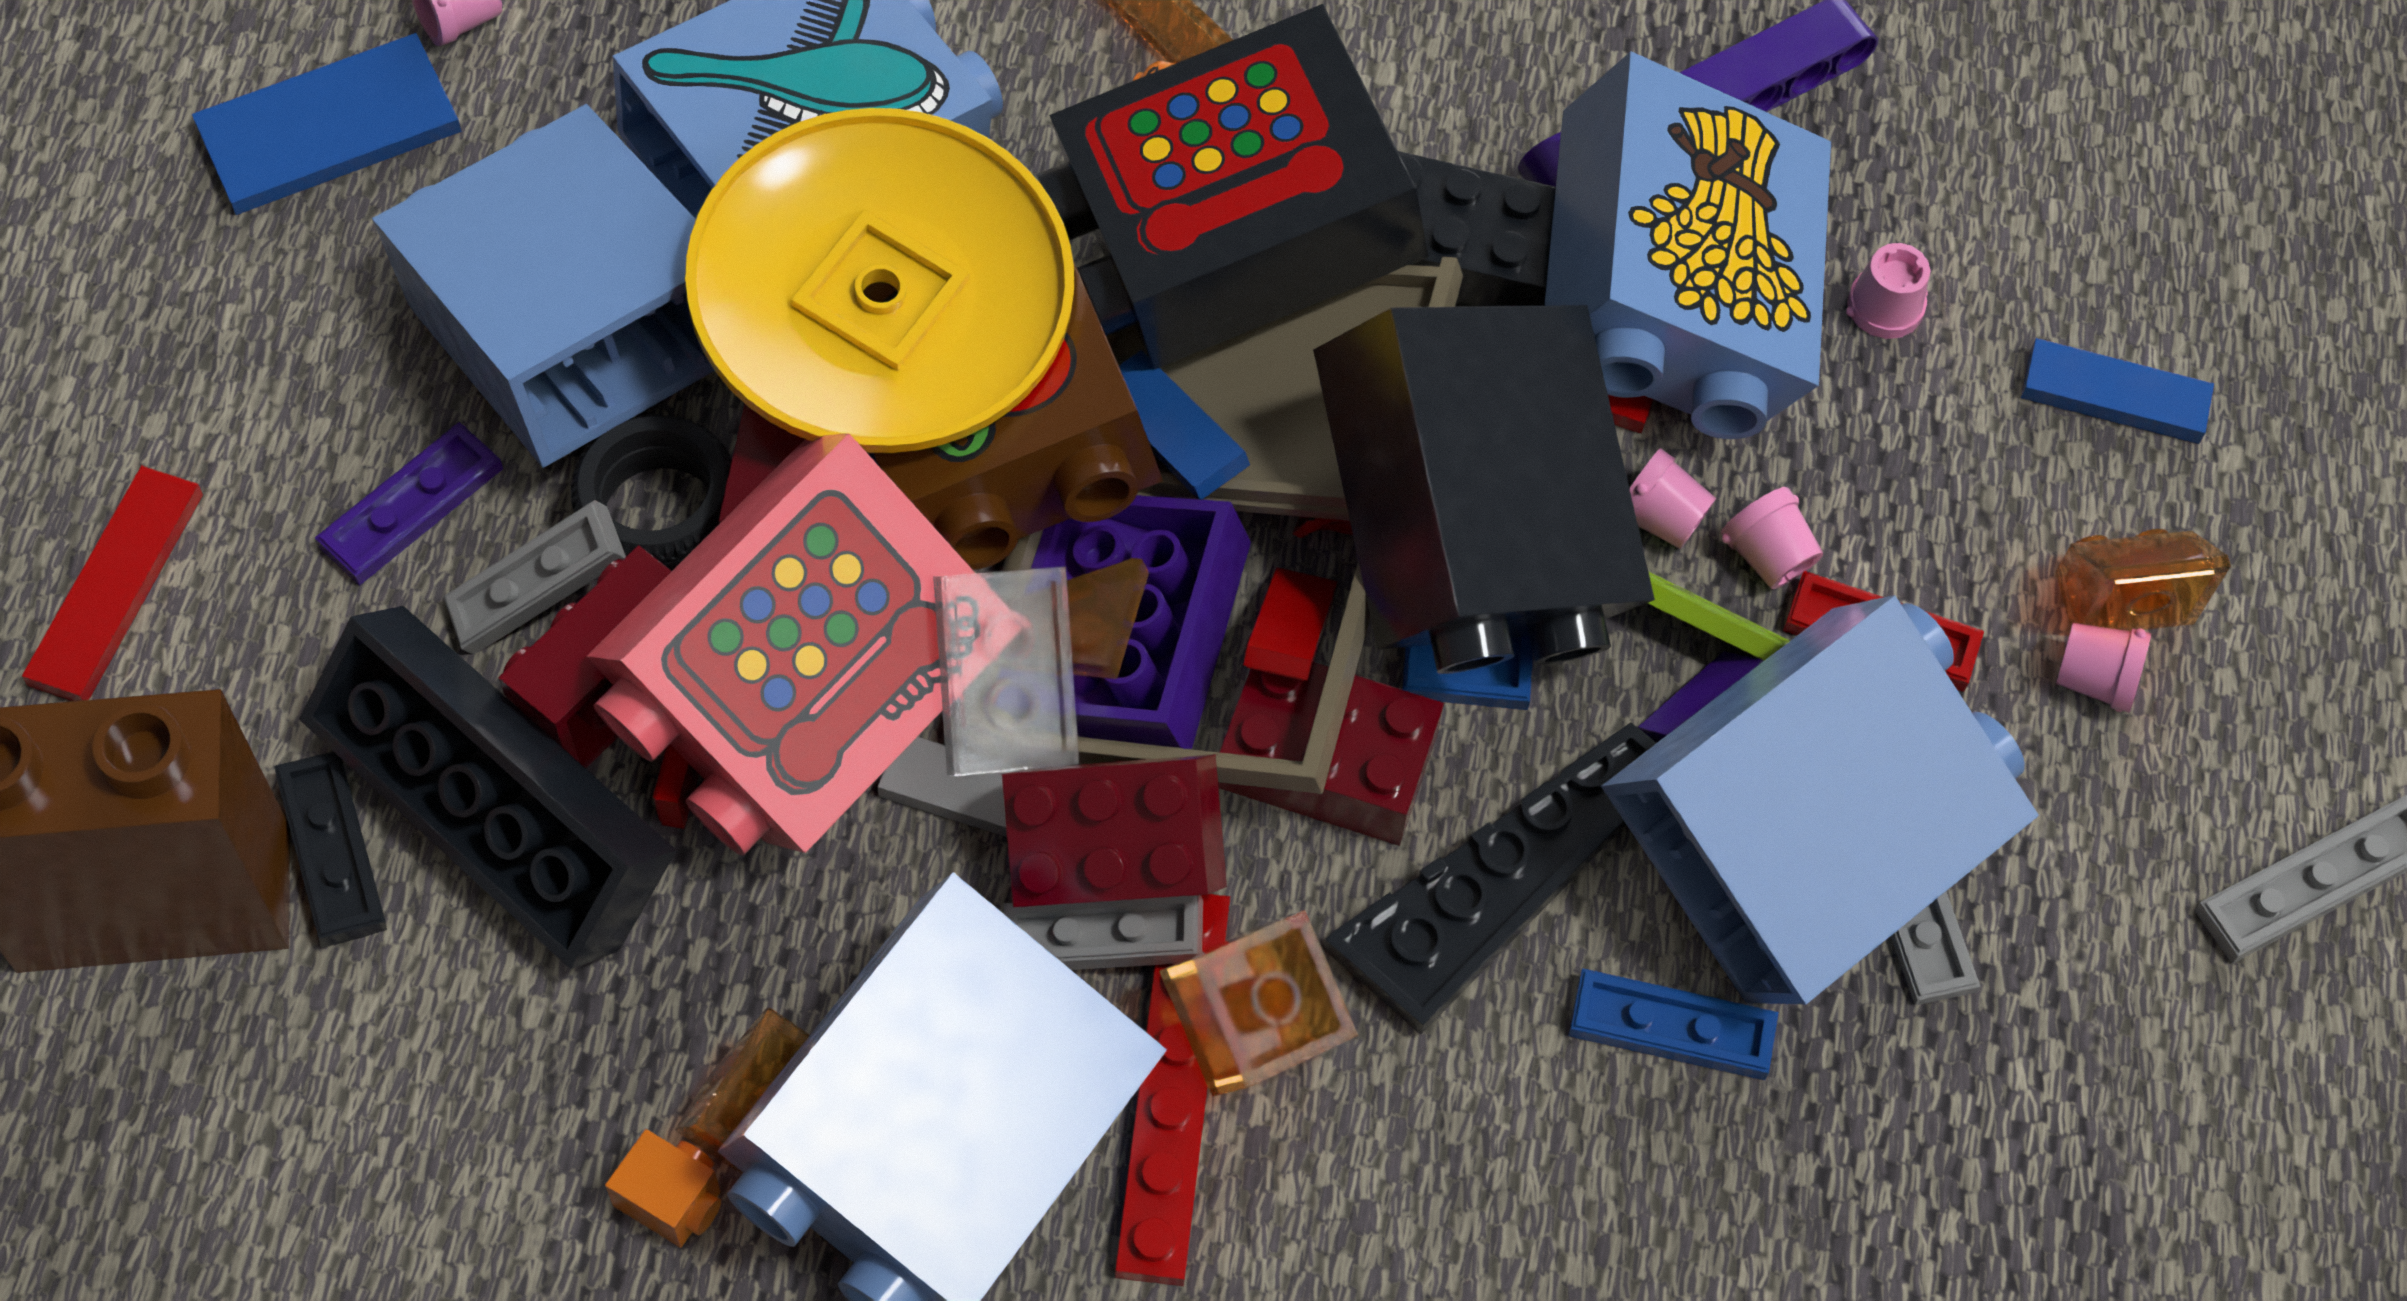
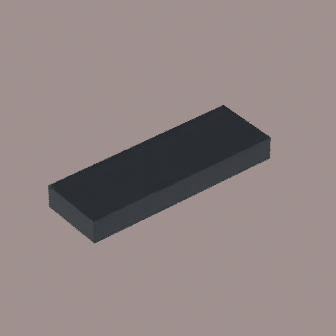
(330, 849)

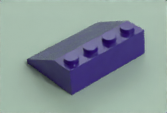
(1194, 570)

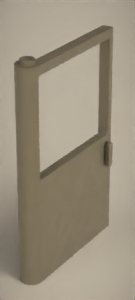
(1272, 405)

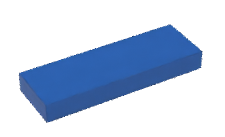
(2117, 391)
(1180, 431)
(1673, 1024)

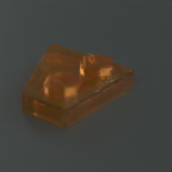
(1103, 616)

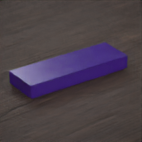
(409, 503)

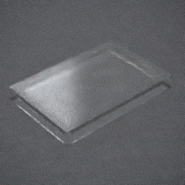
(1006, 670)

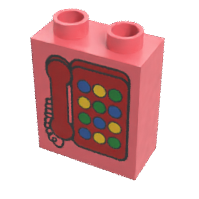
(788, 649)

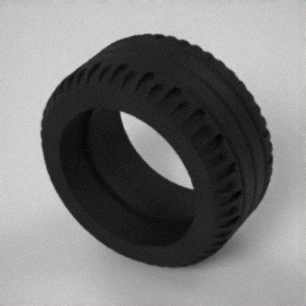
(649, 445)

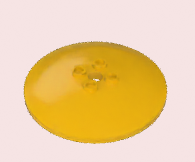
(865, 202)

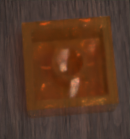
(1258, 1004)

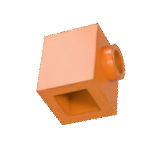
(666, 1187)

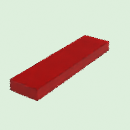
(112, 585)

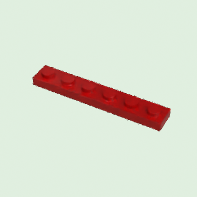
(1167, 1137)

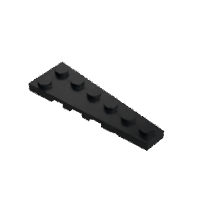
(1465, 909)

